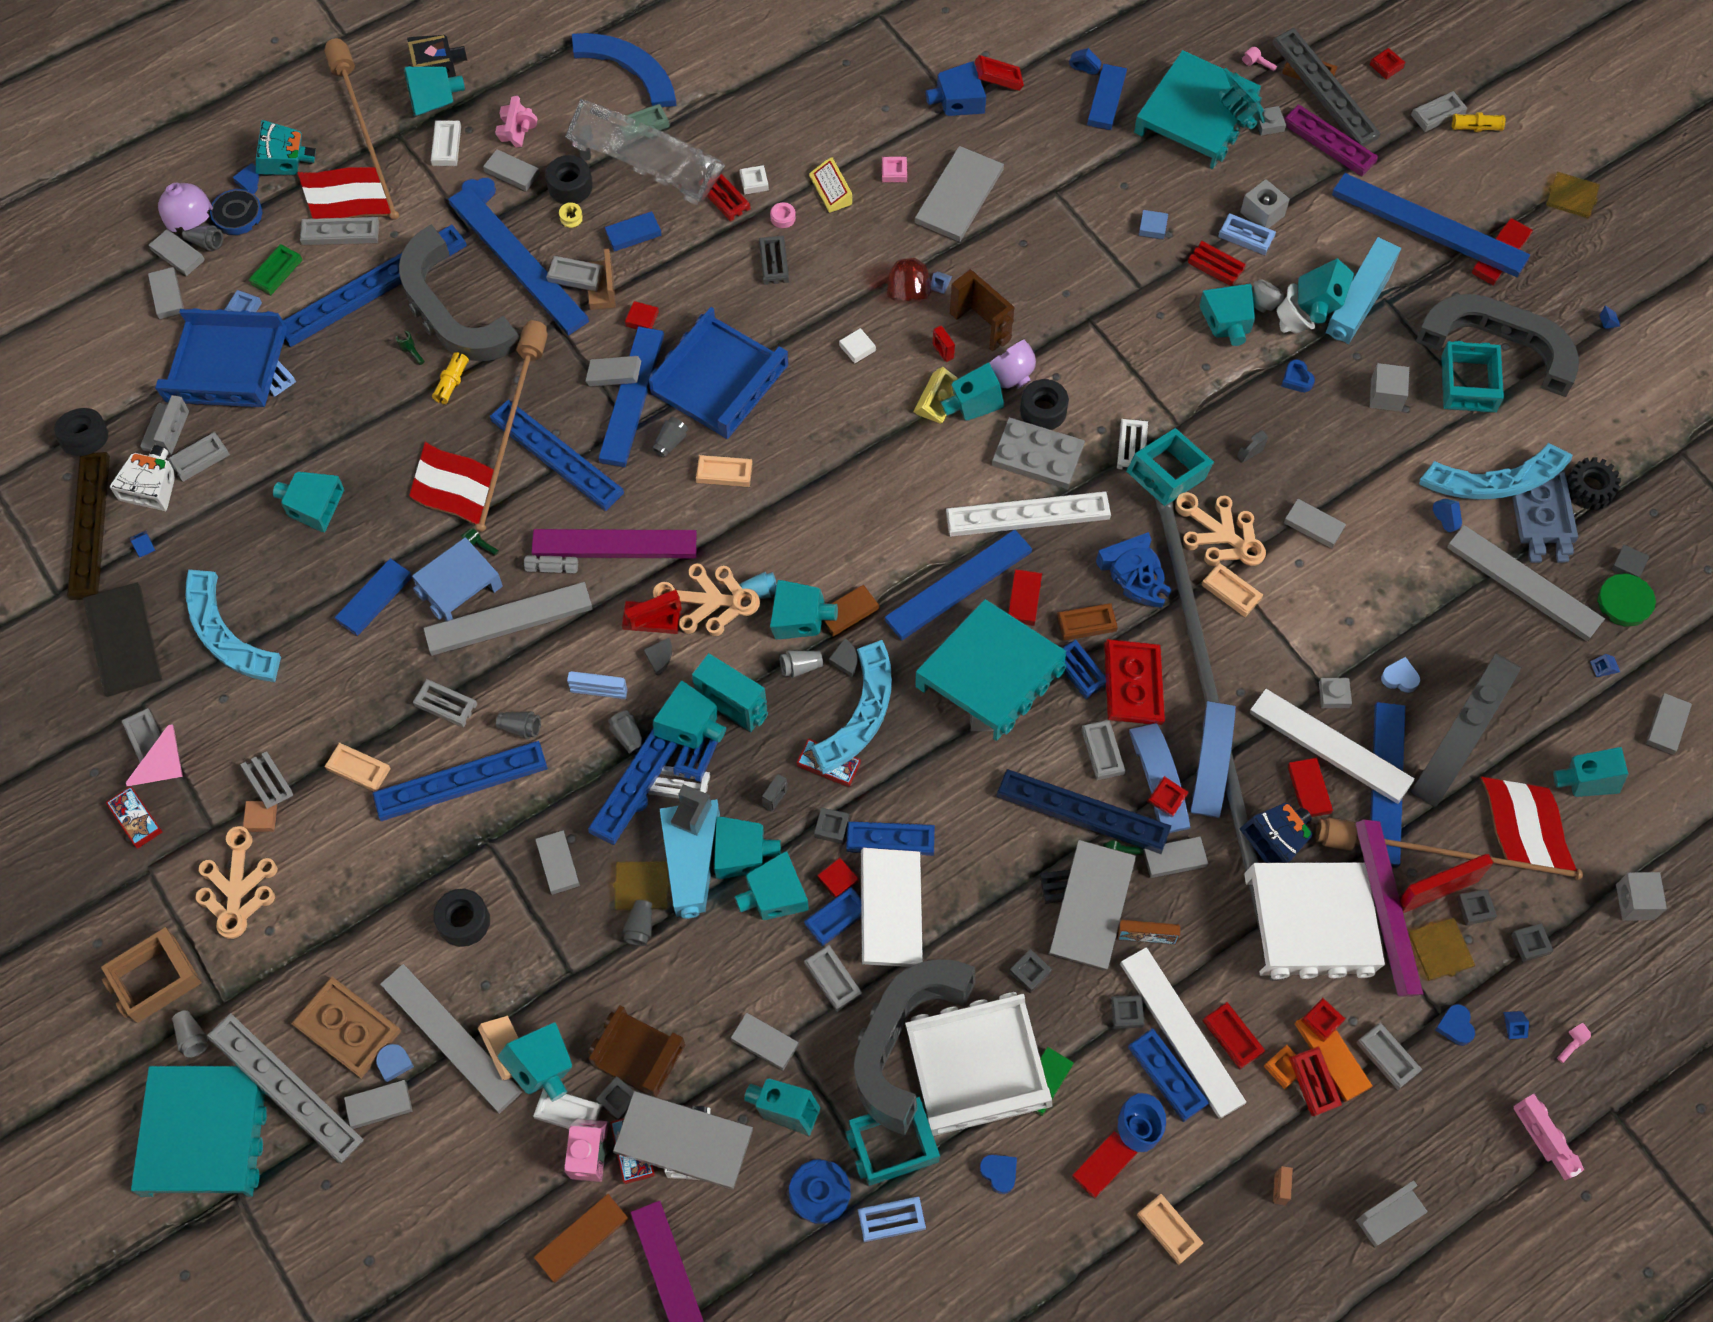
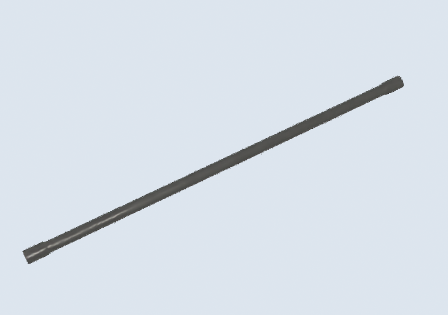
(1206, 678)

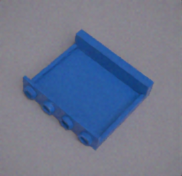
(225, 358)
(717, 374)

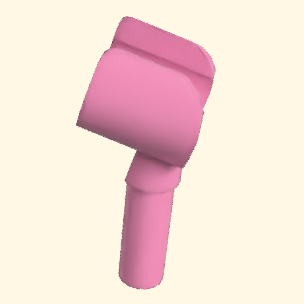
(1254, 55)
(1580, 1035)

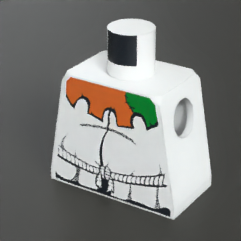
(145, 480)

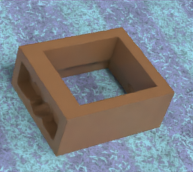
(140, 954)

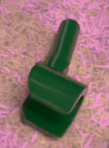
(408, 345)
(474, 537)
(1122, 848)

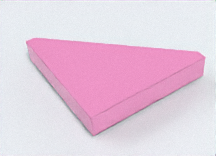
(160, 762)

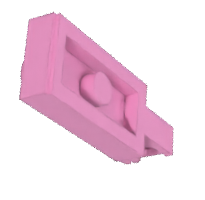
(1548, 1137)

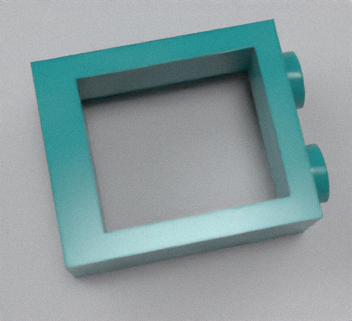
(1470, 397)
(1165, 487)
(732, 692)
(923, 1133)

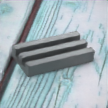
(775, 276)

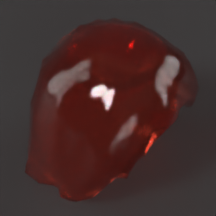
(908, 280)

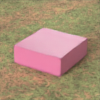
(894, 169)

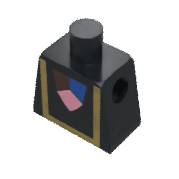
(435, 52)

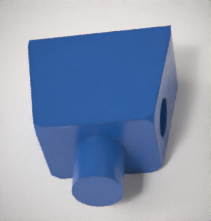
(959, 91)

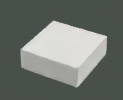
(754, 179)
(857, 345)

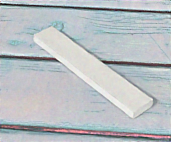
(1028, 514)
(1332, 746)
(1183, 1033)

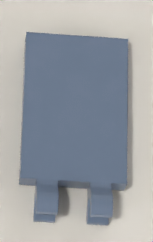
(1546, 517)

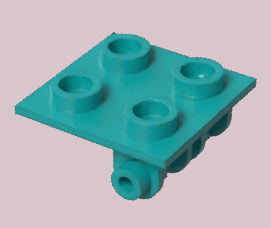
(1241, 101)

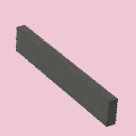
(1326, 87)

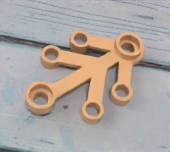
(1221, 532)
(712, 599)
(236, 887)

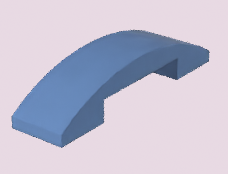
(1213, 759)
(1157, 763)

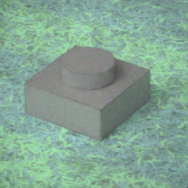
(1273, 121)
(1335, 693)

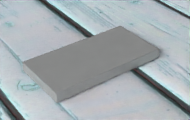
(959, 193)
(1092, 905)
(683, 1140)

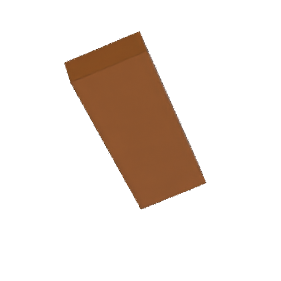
(581, 1238)

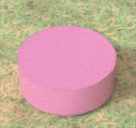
(782, 215)

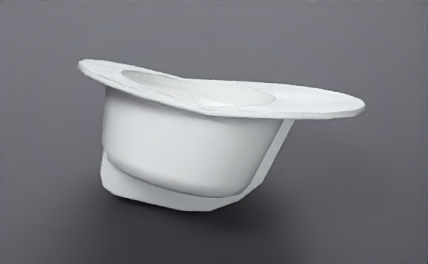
(1291, 315)

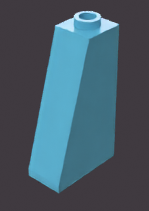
(1364, 290)
(689, 861)

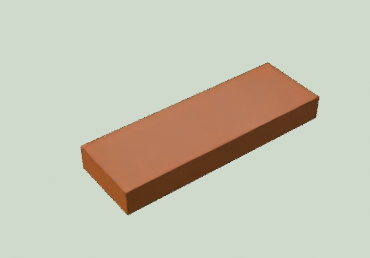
(1342, 1065)

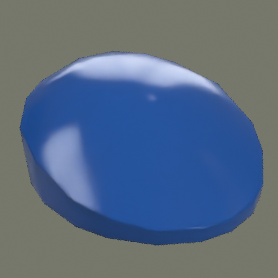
(1141, 1122)

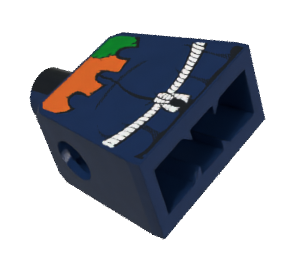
(1278, 832)

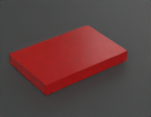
(1134, 682)
(1445, 882)

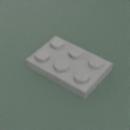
(1038, 453)

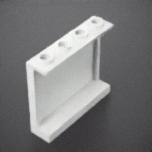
(1316, 919)
(978, 1063)

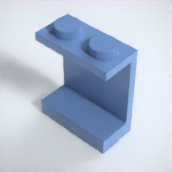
(454, 578)

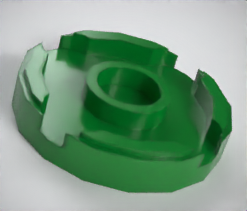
(1626, 600)

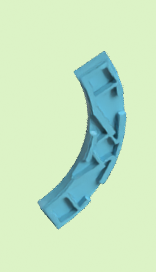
(1498, 483)
(217, 637)
(868, 714)

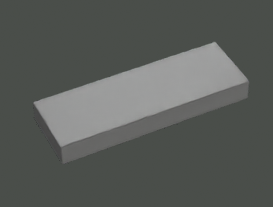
(339, 231)

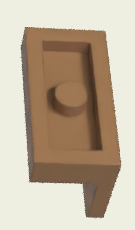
(605, 295)

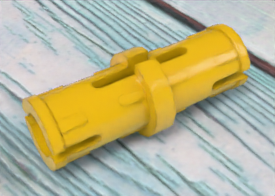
(1478, 122)
(450, 378)

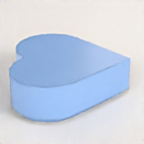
(1401, 676)

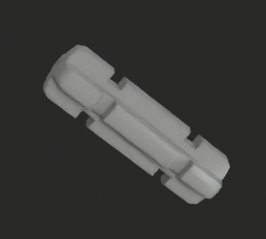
(550, 564)

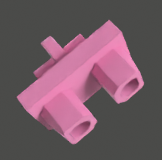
(517, 120)

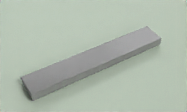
(1525, 583)
(507, 618)
(450, 1038)
(285, 1088)

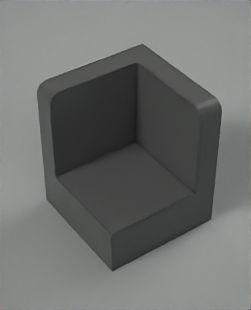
(692, 809)

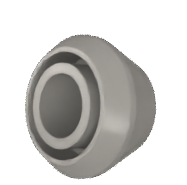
(1266, 296)

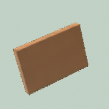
(346, 1027)

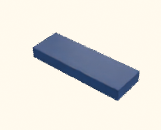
(1107, 96)
(373, 597)
(891, 837)
(1168, 1075)

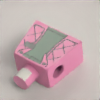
(586, 1150)

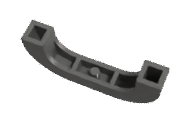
(1509, 323)
(477, 344)
(1466, 730)
(918, 983)

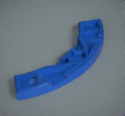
(632, 59)

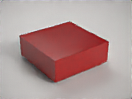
(1387, 63)
(641, 315)
(943, 343)
(1168, 796)
(838, 878)
(1323, 1019)

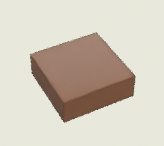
(259, 818)
(1282, 1185)

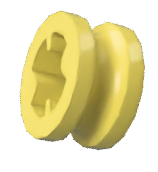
(568, 208)

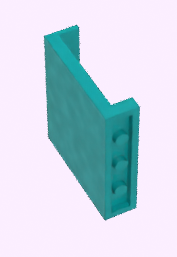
(1190, 110)
(993, 667)
(199, 1131)

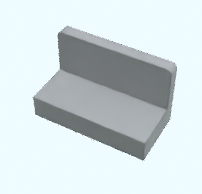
(166, 425)
(1392, 1215)

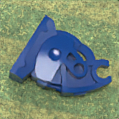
(1134, 567)

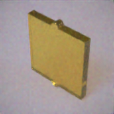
(1573, 195)
(641, 882)
(1441, 949)

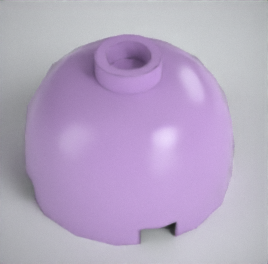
(183, 206)
(1014, 365)

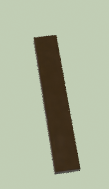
(88, 526)

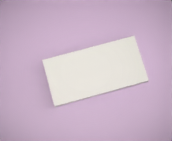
(891, 907)

